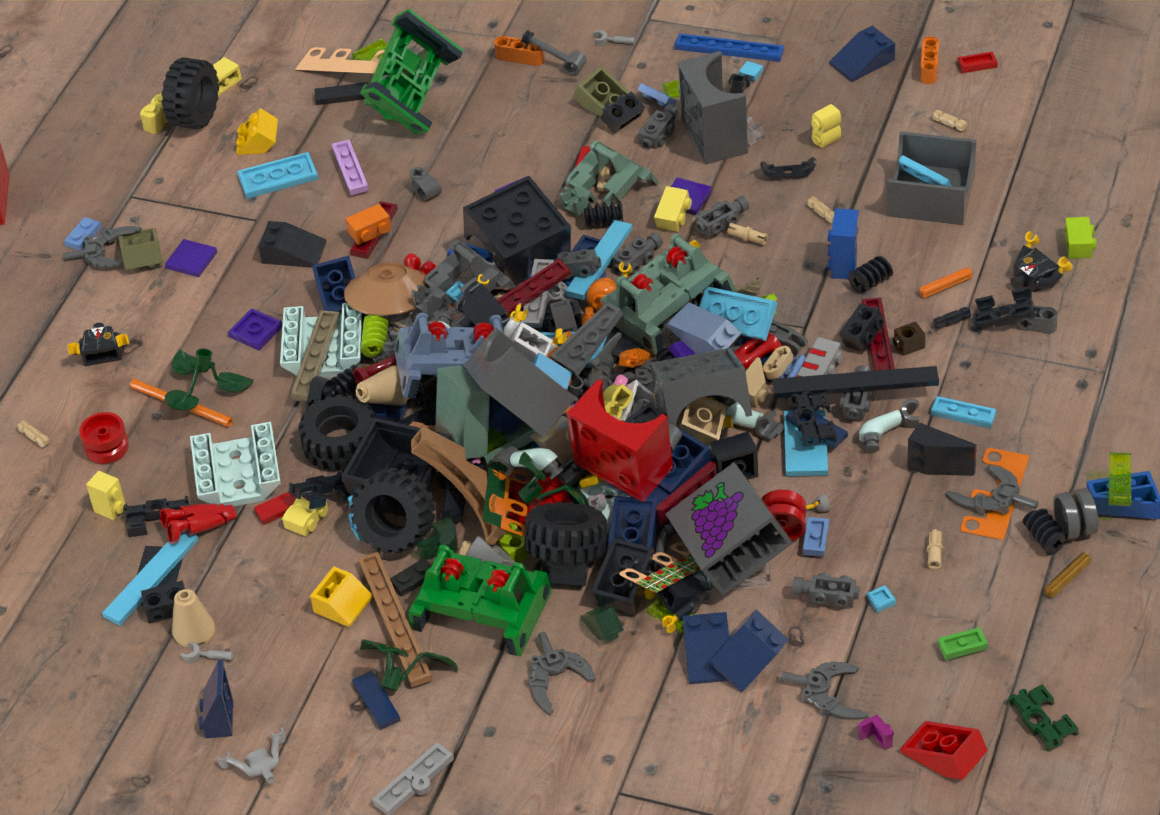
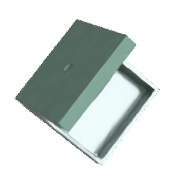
(464, 414)

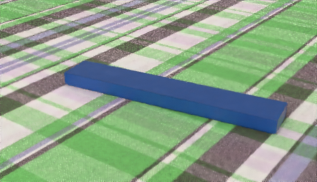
(729, 47)

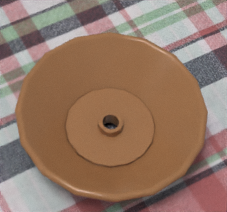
(384, 289)

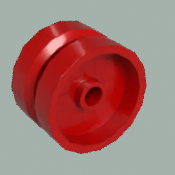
(104, 437)
(789, 511)

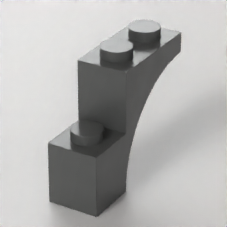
(563, 316)

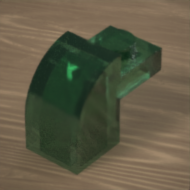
(443, 534)

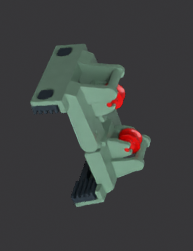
(662, 290)

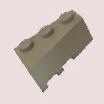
(557, 440)

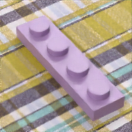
(350, 167)

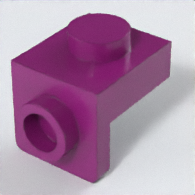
(881, 732)

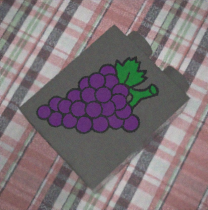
(728, 529)

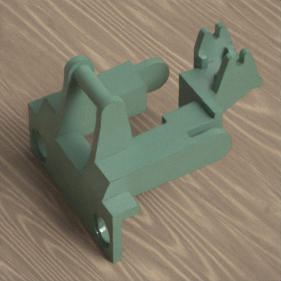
(583, 176)

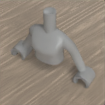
(259, 760)

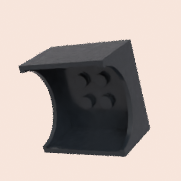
(518, 227)

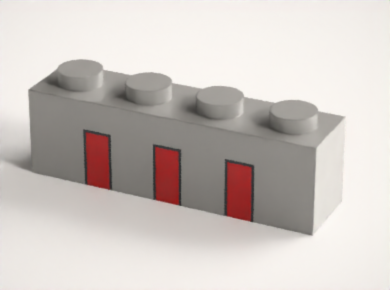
(820, 360)

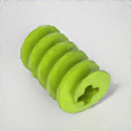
(374, 335)

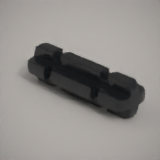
(952, 317)

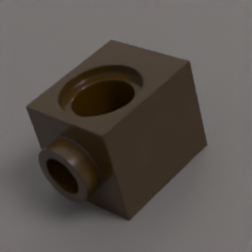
(909, 338)

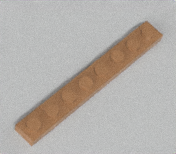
(394, 617)

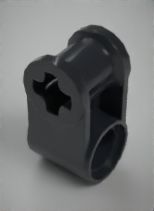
(319, 389)

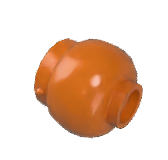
(598, 290)

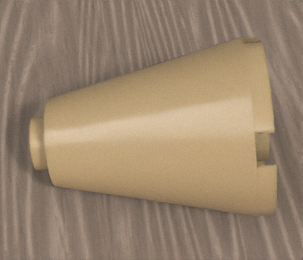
(382, 388)
(191, 619)

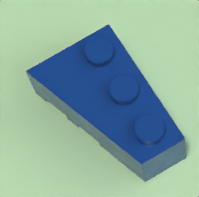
(843, 243)
(1144, 497)

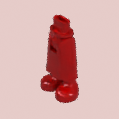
(194, 519)

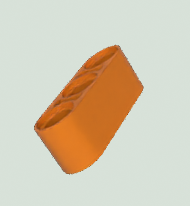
(515, 51)
(929, 60)

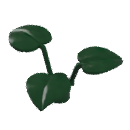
(187, 364)
(533, 489)
(393, 674)

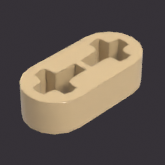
(778, 362)

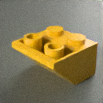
(257, 133)
(340, 597)

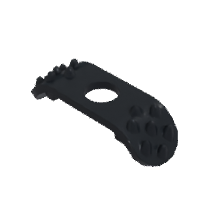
(800, 170)
(452, 507)

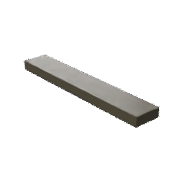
(315, 353)

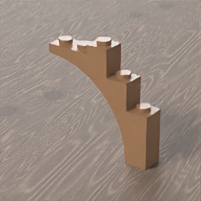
(451, 462)

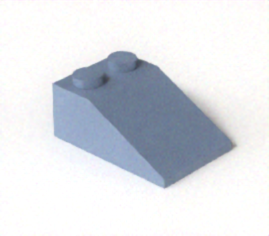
(702, 329)

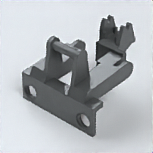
(444, 274)

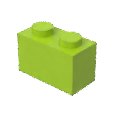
(1079, 237)

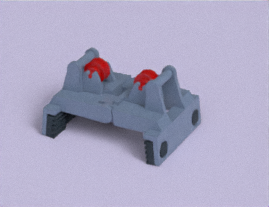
(424, 347)

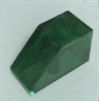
(603, 623)

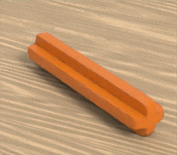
(945, 282)

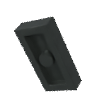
(410, 577)

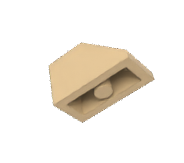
(756, 383)

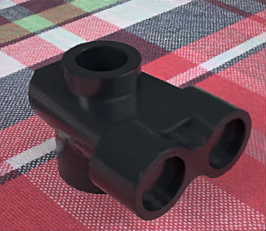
(739, 83)

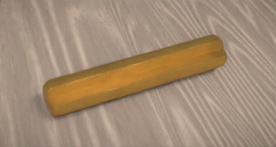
(1067, 575)

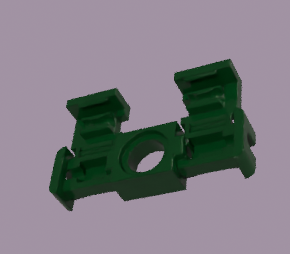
(1047, 732)

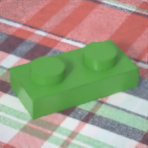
(962, 643)

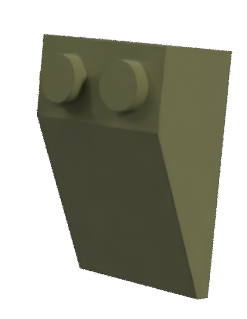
(598, 91)
(140, 249)

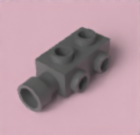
(658, 127)
(720, 216)
(637, 253)
(581, 260)
(856, 403)
(828, 589)

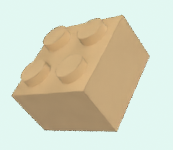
(702, 419)

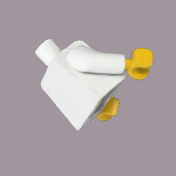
(529, 338)

